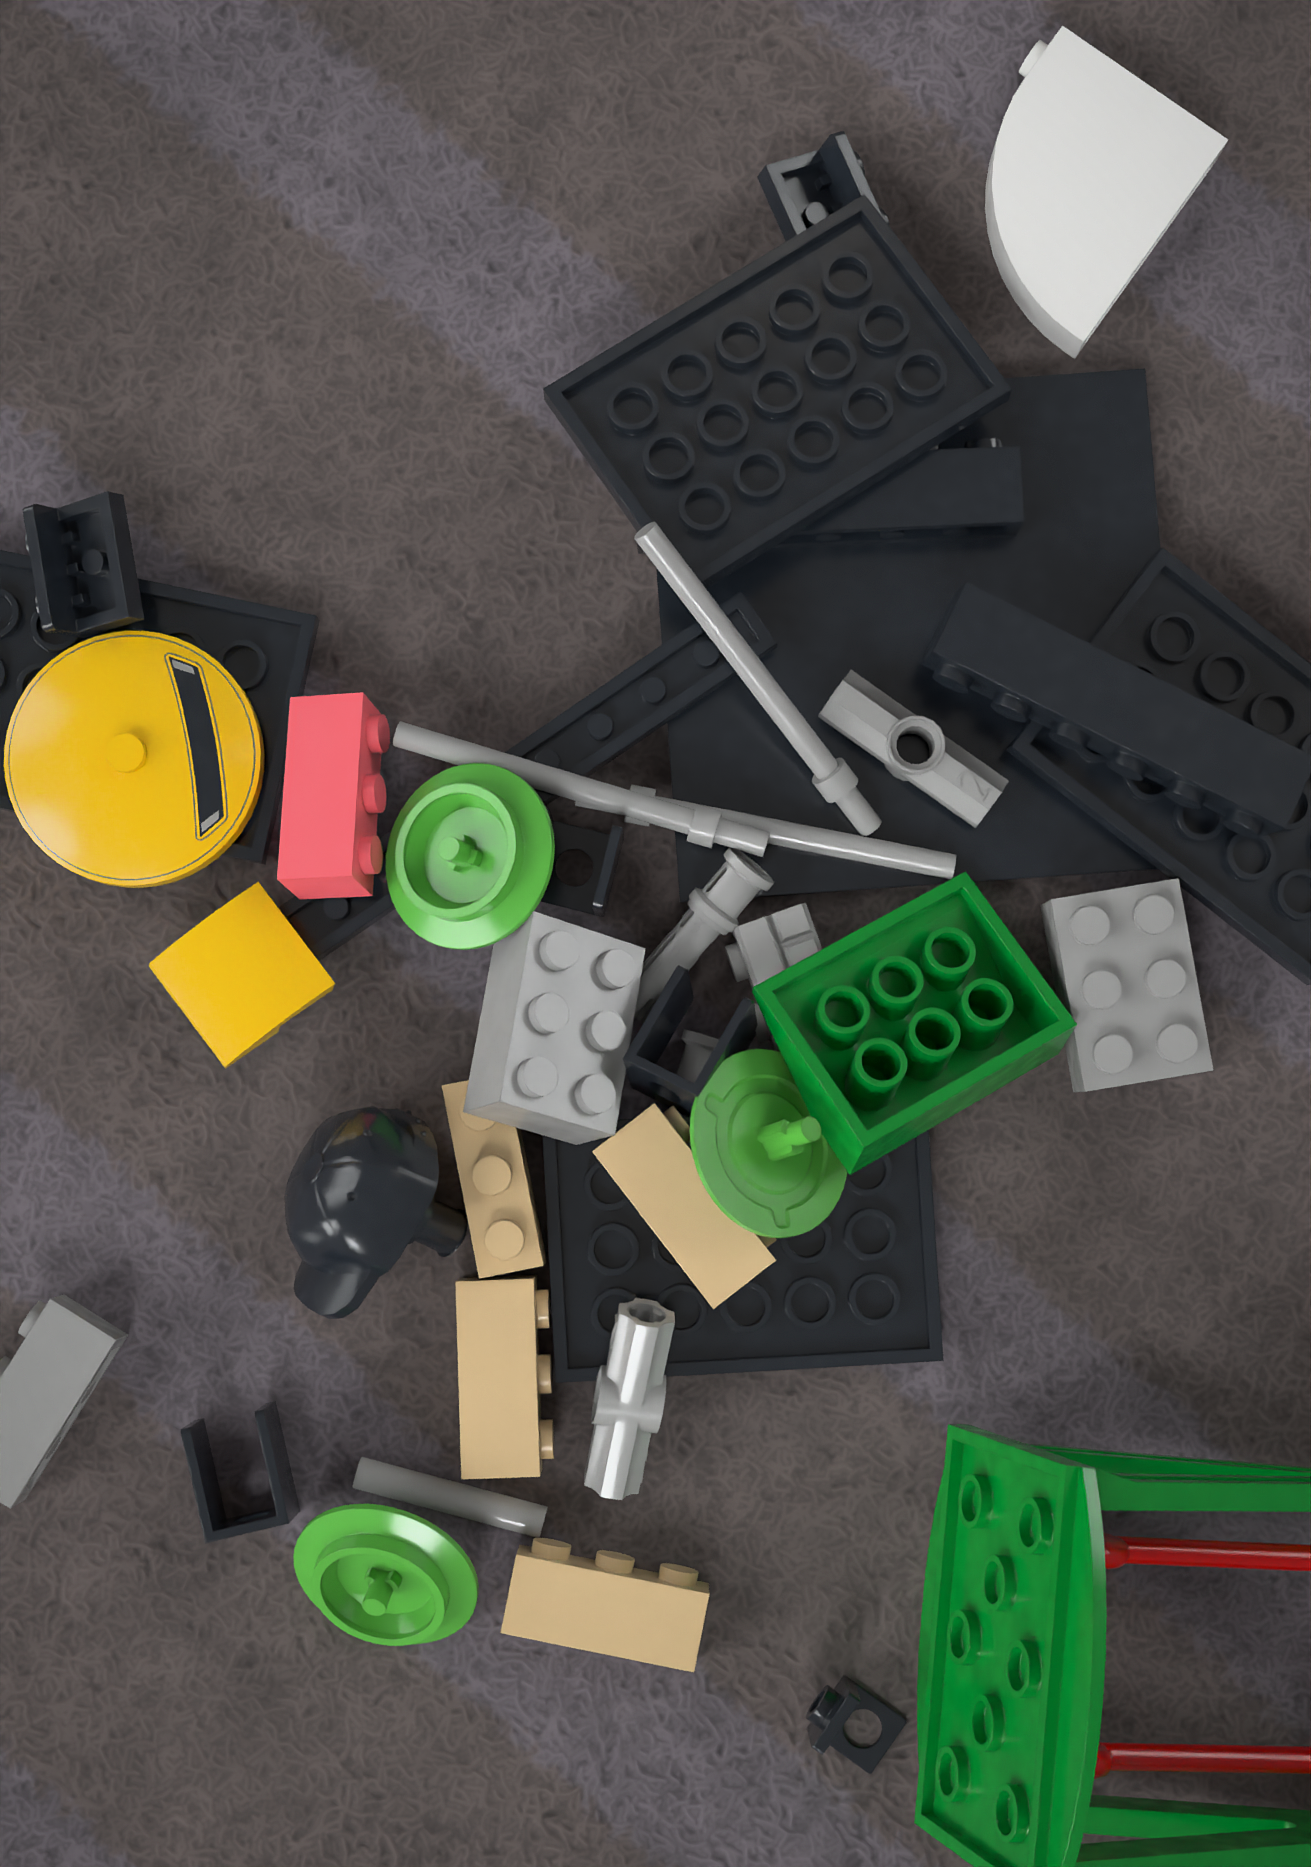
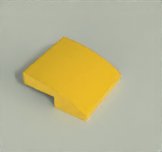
(241, 974)

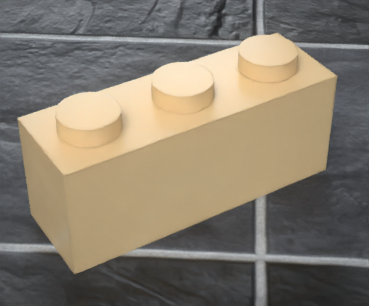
(661, 1181)
(494, 1189)
(502, 1377)
(606, 1605)

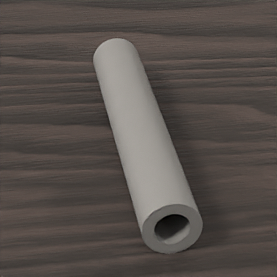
(450, 1497)

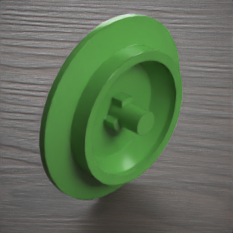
(470, 856)
(763, 1148)
(385, 1574)

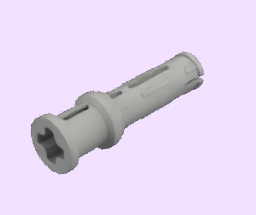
(710, 913)

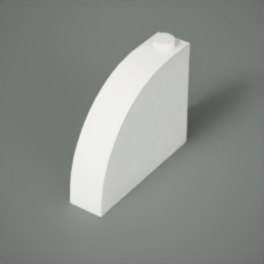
(1086, 184)

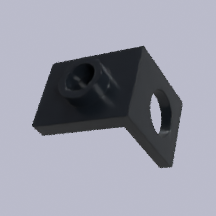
(832, 1710)

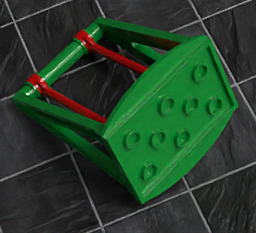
(1021, 1658)

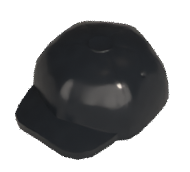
(358, 1203)

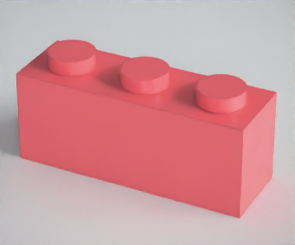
(332, 796)

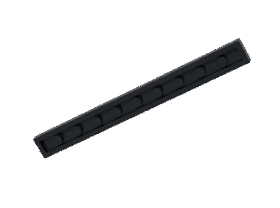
(575, 742)

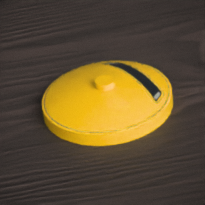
(134, 759)

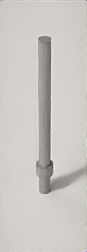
(831, 775)
(701, 825)
(827, 841)

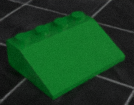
(911, 1020)

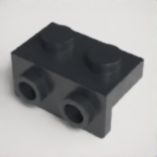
(815, 185)
(83, 566)

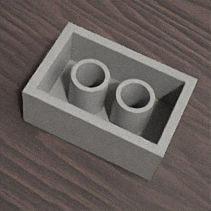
(1128, 984)
(555, 1030)

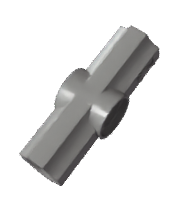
(947, 776)
(629, 1398)

